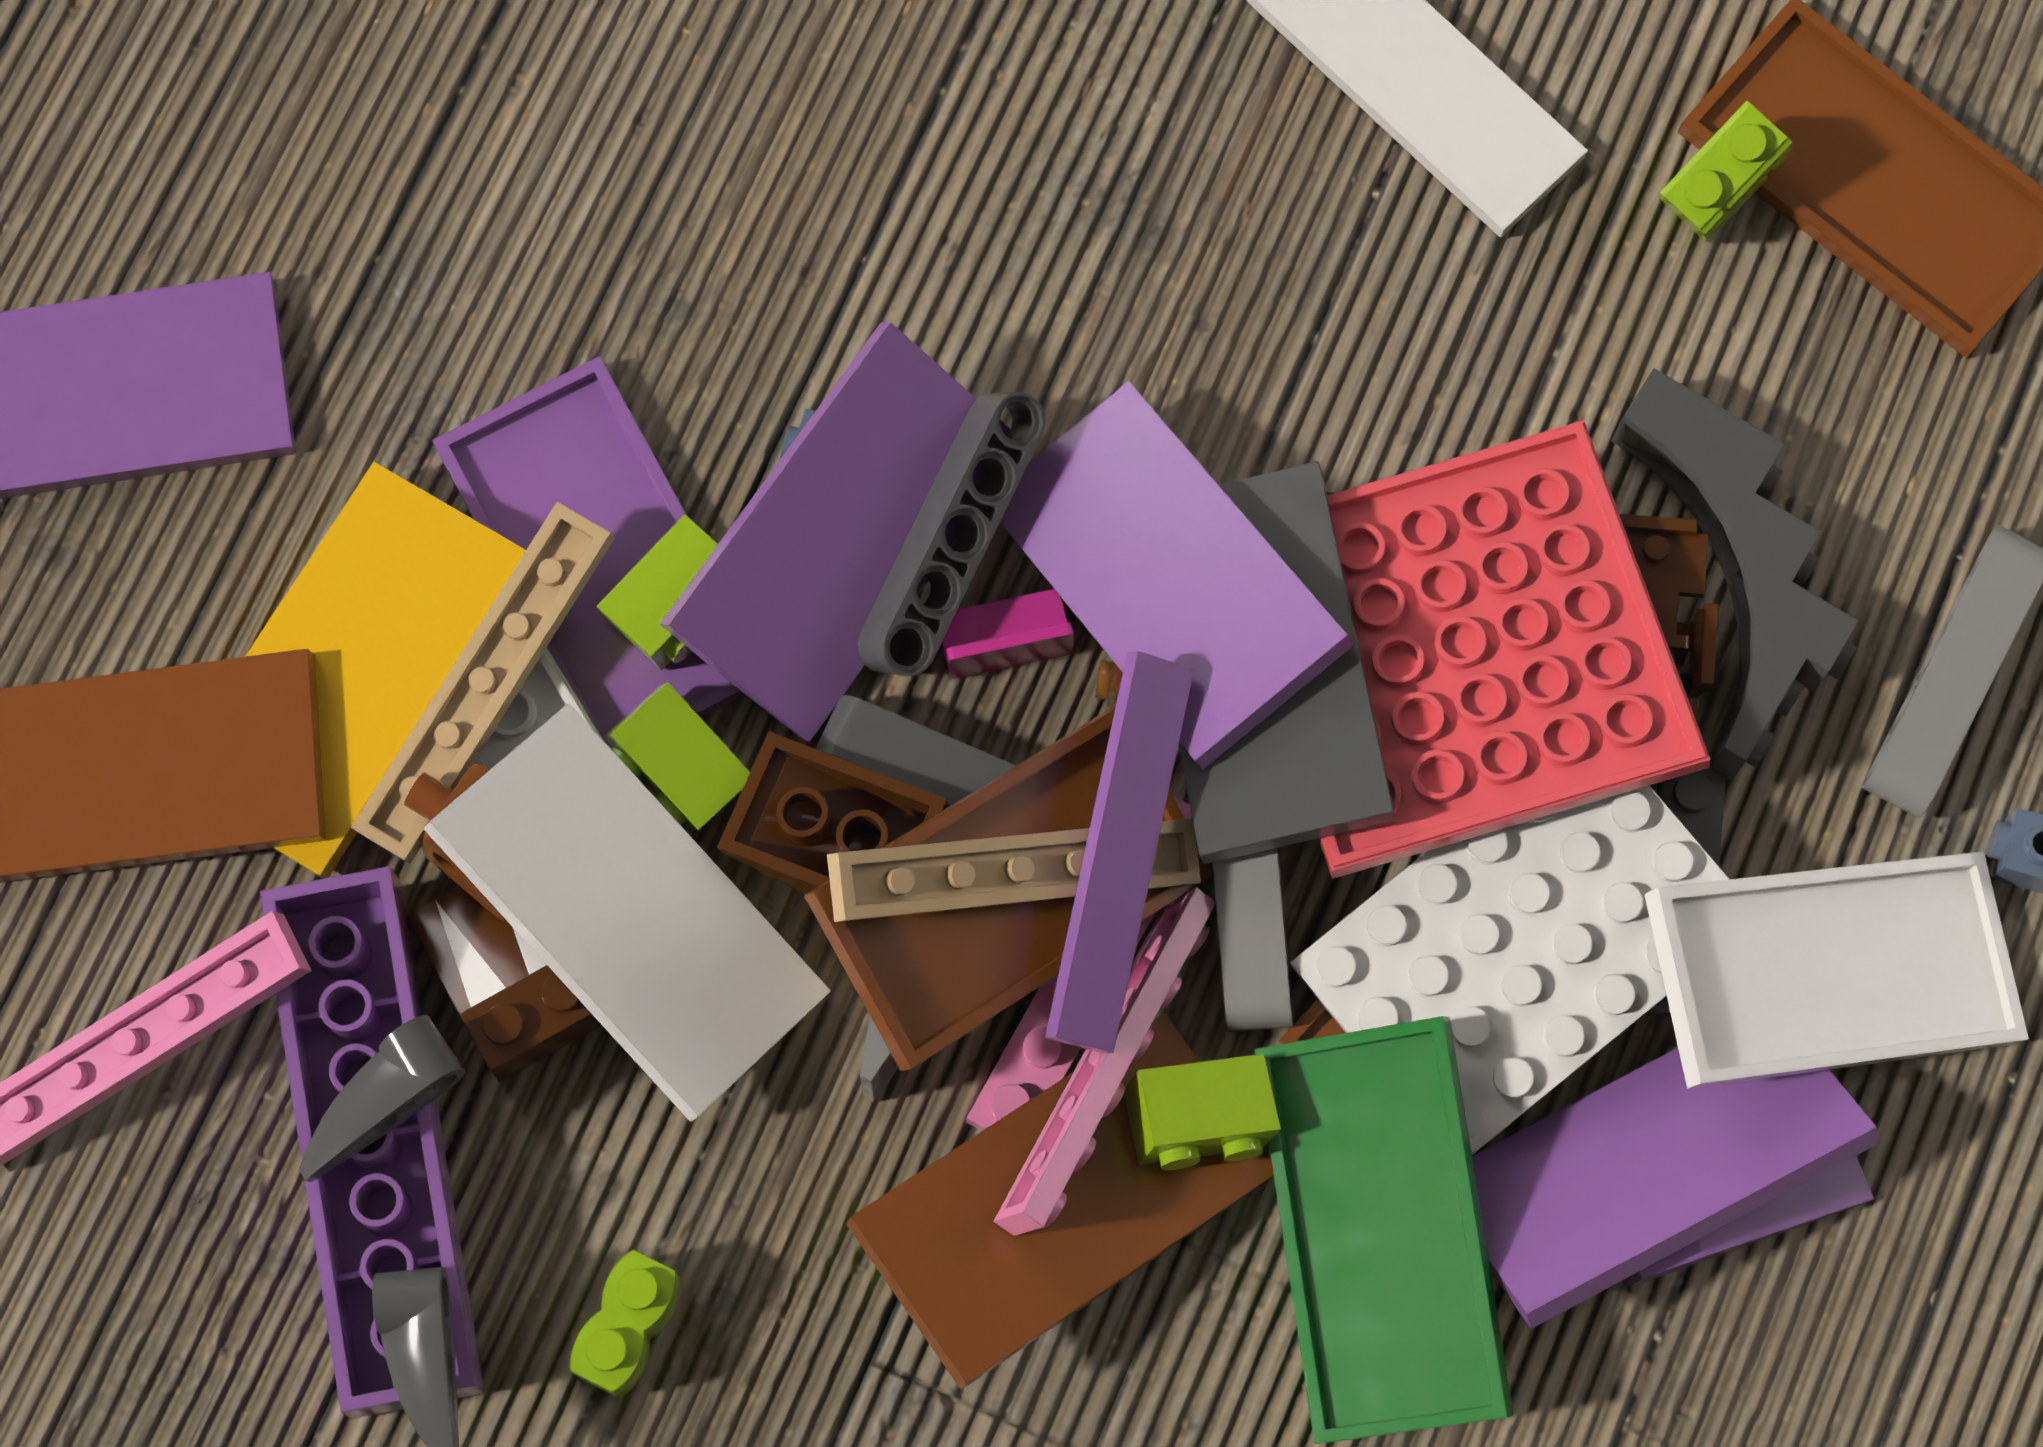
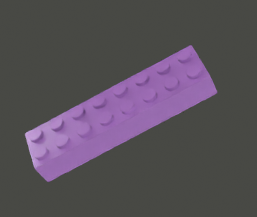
(395, 1197)

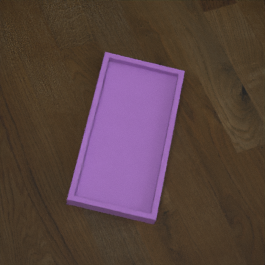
(142, 385)
(581, 449)
(816, 541)
(1170, 570)
(1650, 1173)

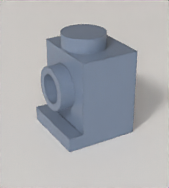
(2014, 851)

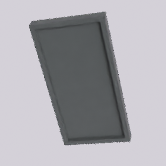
(1319, 755)

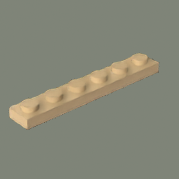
(486, 674)
(986, 872)

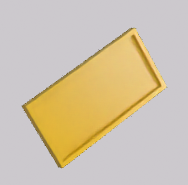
(386, 618)

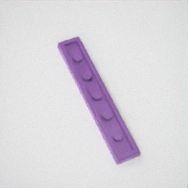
(1119, 853)

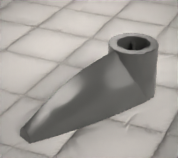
(395, 1084)
(418, 1342)

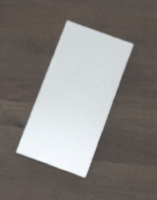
(628, 911)
(1834, 968)

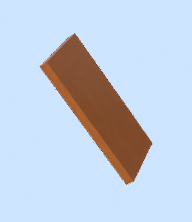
(1885, 177)
(160, 765)
(954, 969)
(992, 1292)

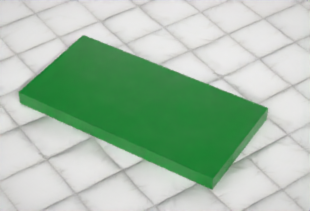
(1384, 1233)

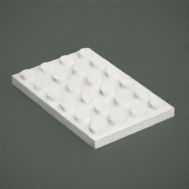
(1521, 940)

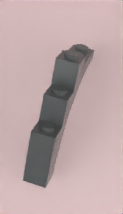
(1724, 477)

